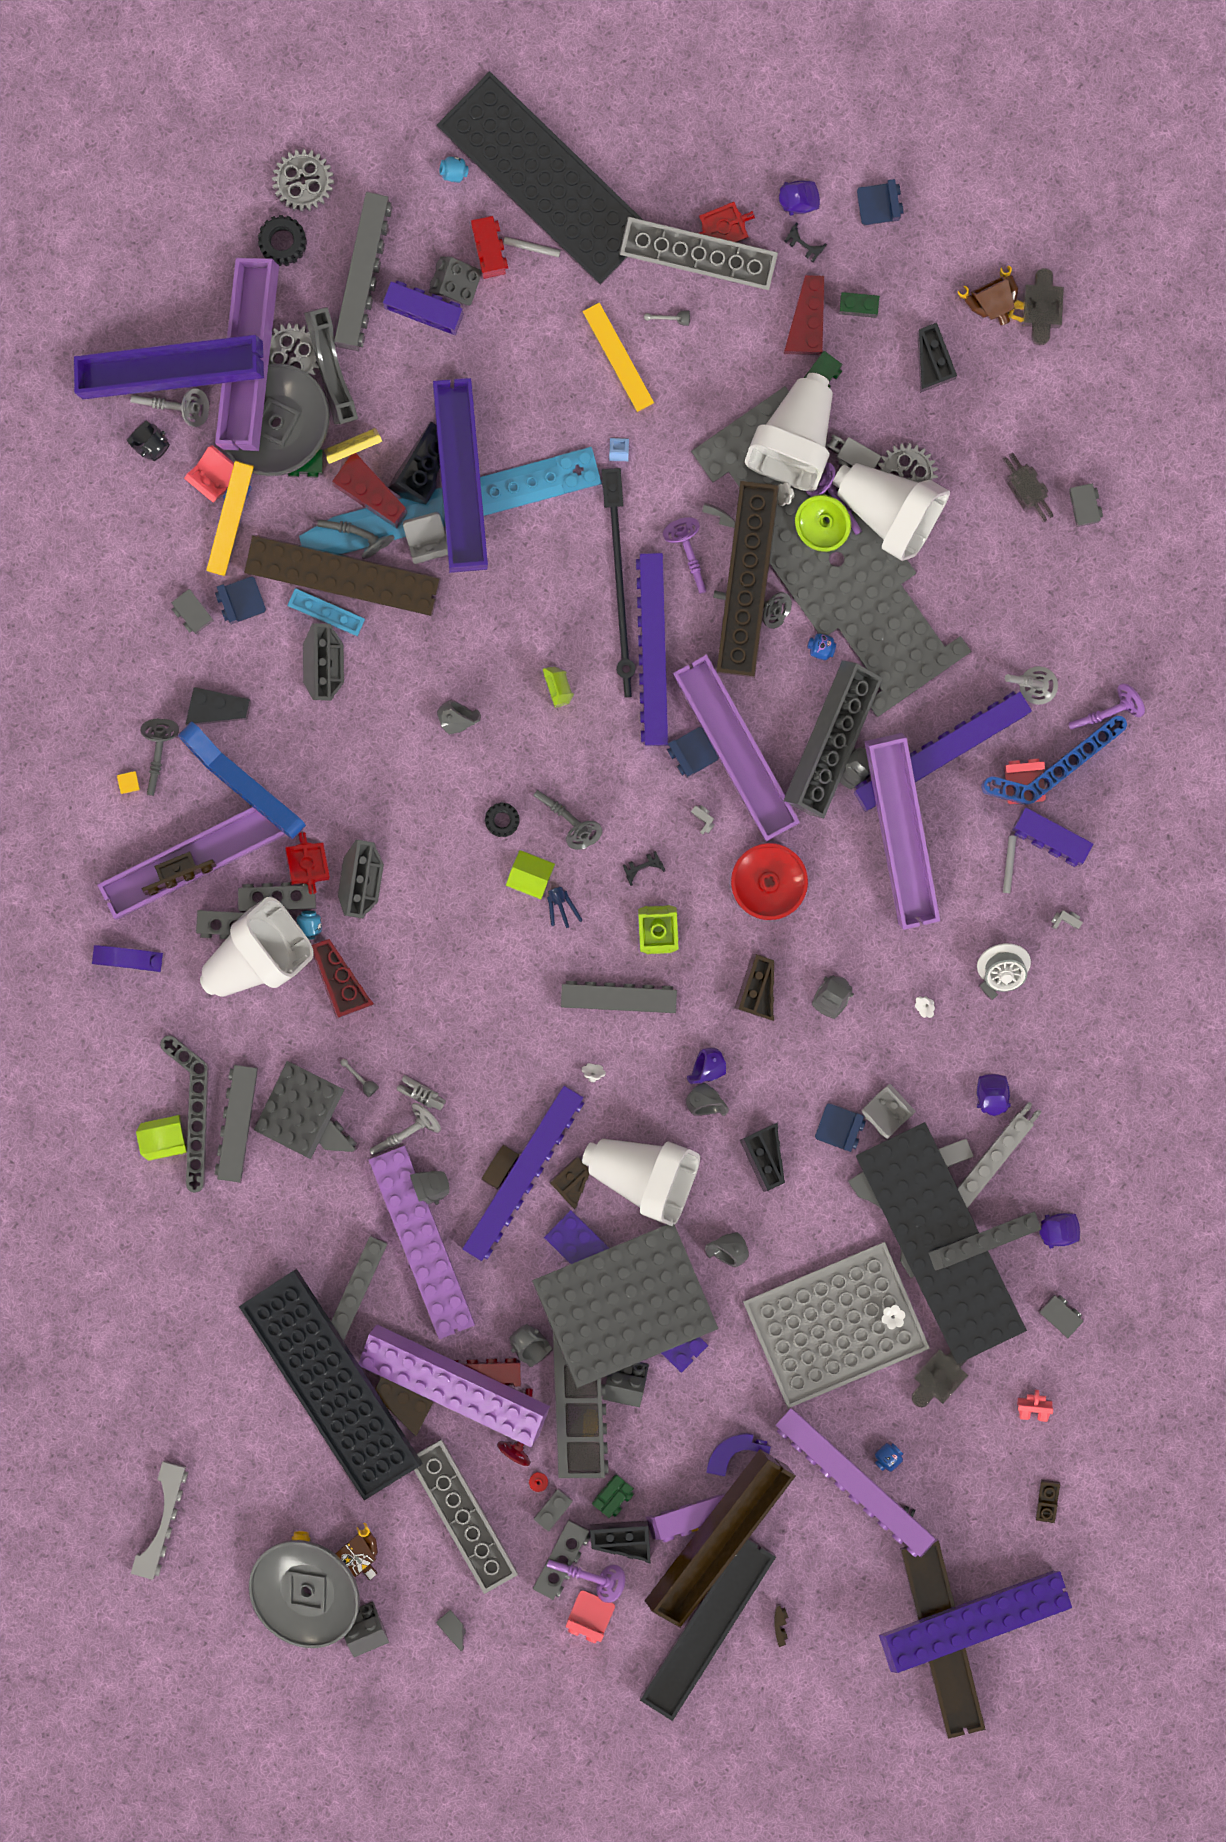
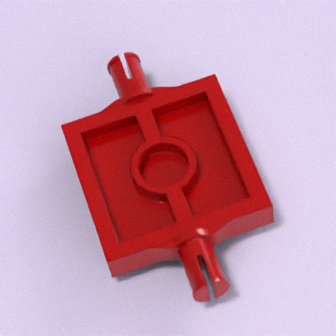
(726, 223)
(307, 863)

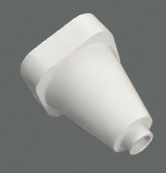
(795, 436)
(892, 506)
(260, 950)
(645, 1174)

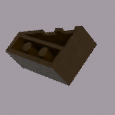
(757, 988)
(404, 1404)

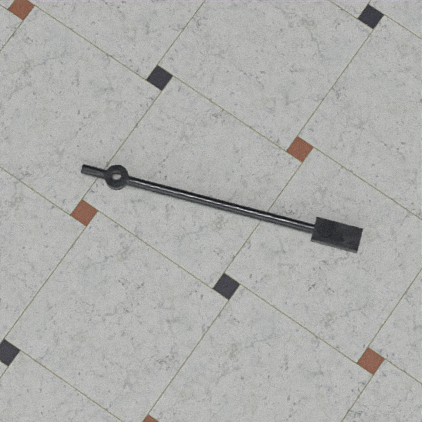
(613, 499)

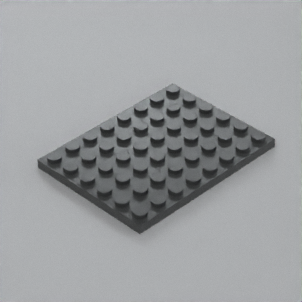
(625, 1305)

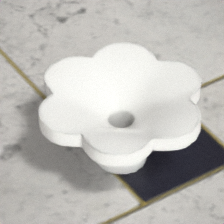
(785, 494)
(925, 1006)
(593, 1072)
(895, 1322)

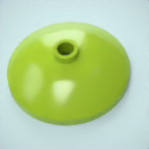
(815, 530)

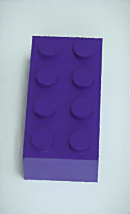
(423, 308)
(1052, 836)

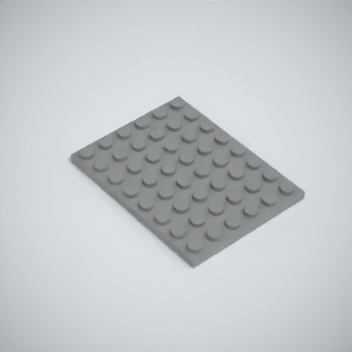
(830, 1325)

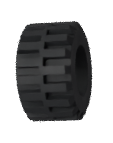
(279, 224)

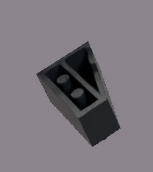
(934, 360)
(216, 707)
(765, 1156)
(622, 1538)

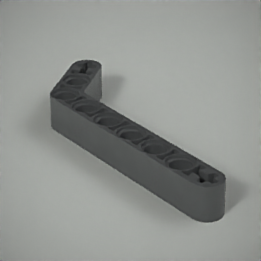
(193, 1115)

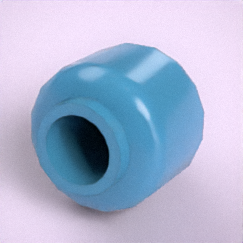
(453, 169)
(310, 923)

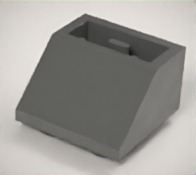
(335, 1140)
(627, 1385)
(366, 1632)

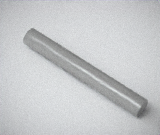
(532, 247)
(1009, 864)

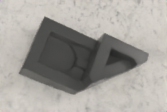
(725, 519)
(453, 1629)

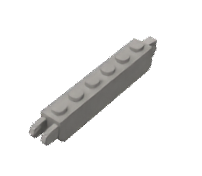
(996, 1154)

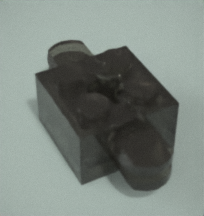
(1042, 306)
(1027, 487)
(938, 1378)

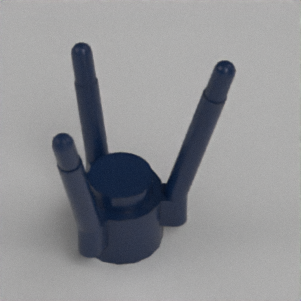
(558, 897)

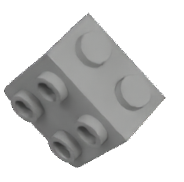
(425, 537)
(888, 1111)

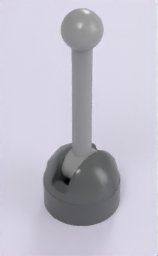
(682, 317)
(369, 1087)

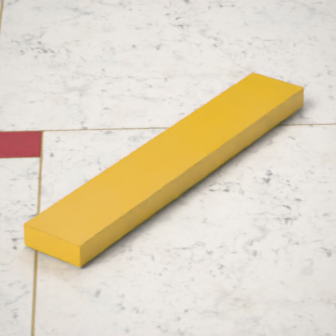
(618, 357)
(230, 518)

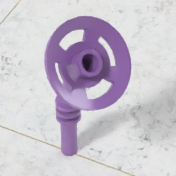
(826, 484)
(684, 536)
(1127, 704)
(602, 1581)

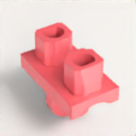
(1037, 1404)

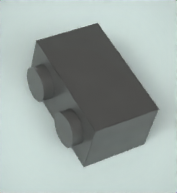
(1085, 505)
(191, 611)
(1061, 1316)
(553, 1509)

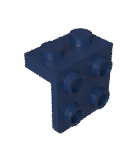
(880, 203)
(240, 600)
(692, 752)
(840, 1127)

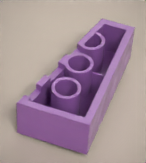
(682, 1520)

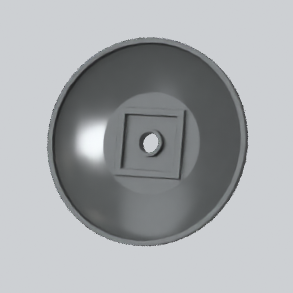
(303, 426)
(288, 1610)

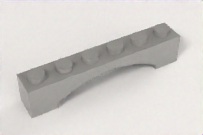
(171, 1477)

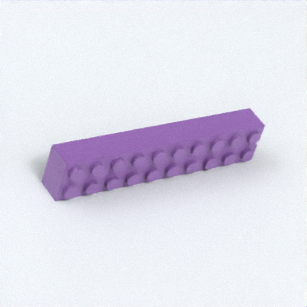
(250, 314)
(736, 748)
(902, 830)
(221, 843)
(422, 1243)
(454, 1385)
(853, 1480)

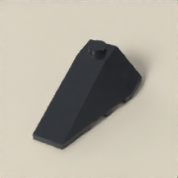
(419, 471)

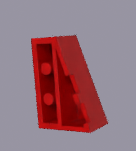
(489, 247)

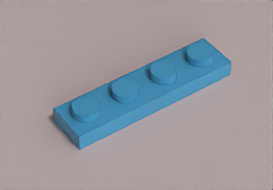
(326, 612)

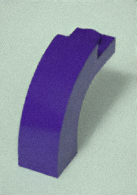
(127, 958)
(728, 1447)

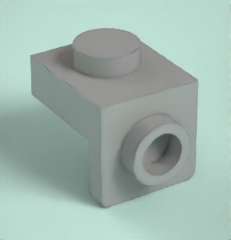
(702, 814)
(1071, 919)

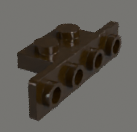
(177, 870)

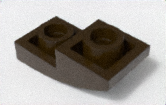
(500, 1167)
(1047, 1501)
(779, 1620)

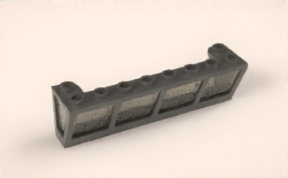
(579, 1424)

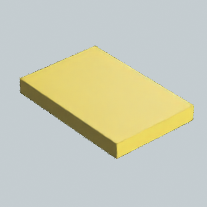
(352, 445)

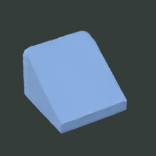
(619, 449)

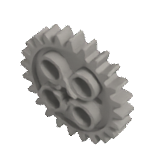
(306, 197)
(307, 361)
(892, 463)

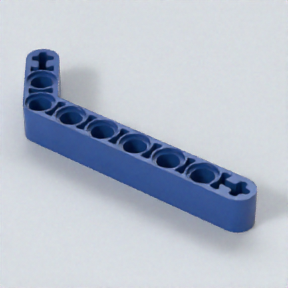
(1062, 763)
(240, 781)

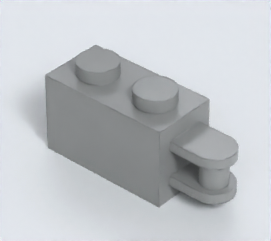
(853, 453)

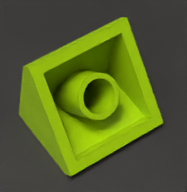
(530, 874)

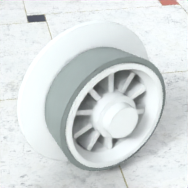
(1004, 966)

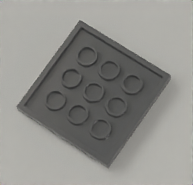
(299, 1109)

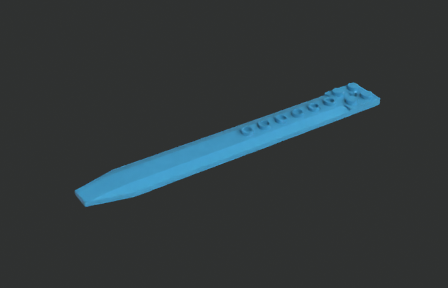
(499, 493)

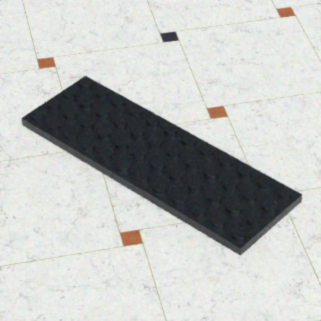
(540, 175)
(927, 1215)
(330, 1384)

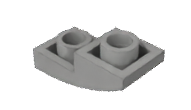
(956, 1152)

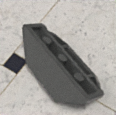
(323, 662)
(360, 879)

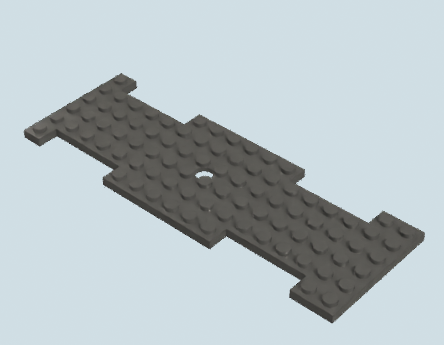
(859, 596)

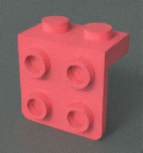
(211, 474)
(1024, 774)
(589, 1616)

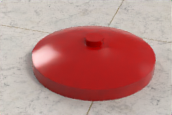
(769, 881)

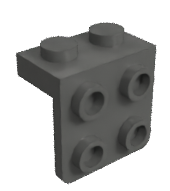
(455, 280)

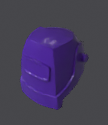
(799, 197)
(708, 1066)
(993, 1094)
(1060, 1229)

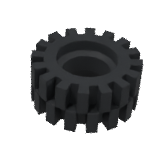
(502, 808)

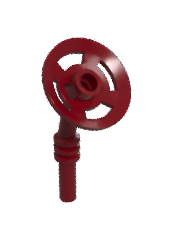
(515, 1450)

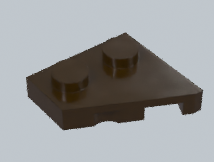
(571, 1181)

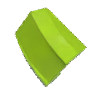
(558, 686)
(658, 929)
(161, 1138)

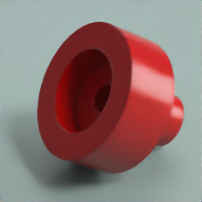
(538, 1476)

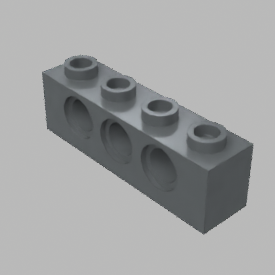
(246, 893)
(205, 919)
(571, 1530)

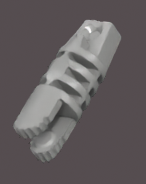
(421, 1093)

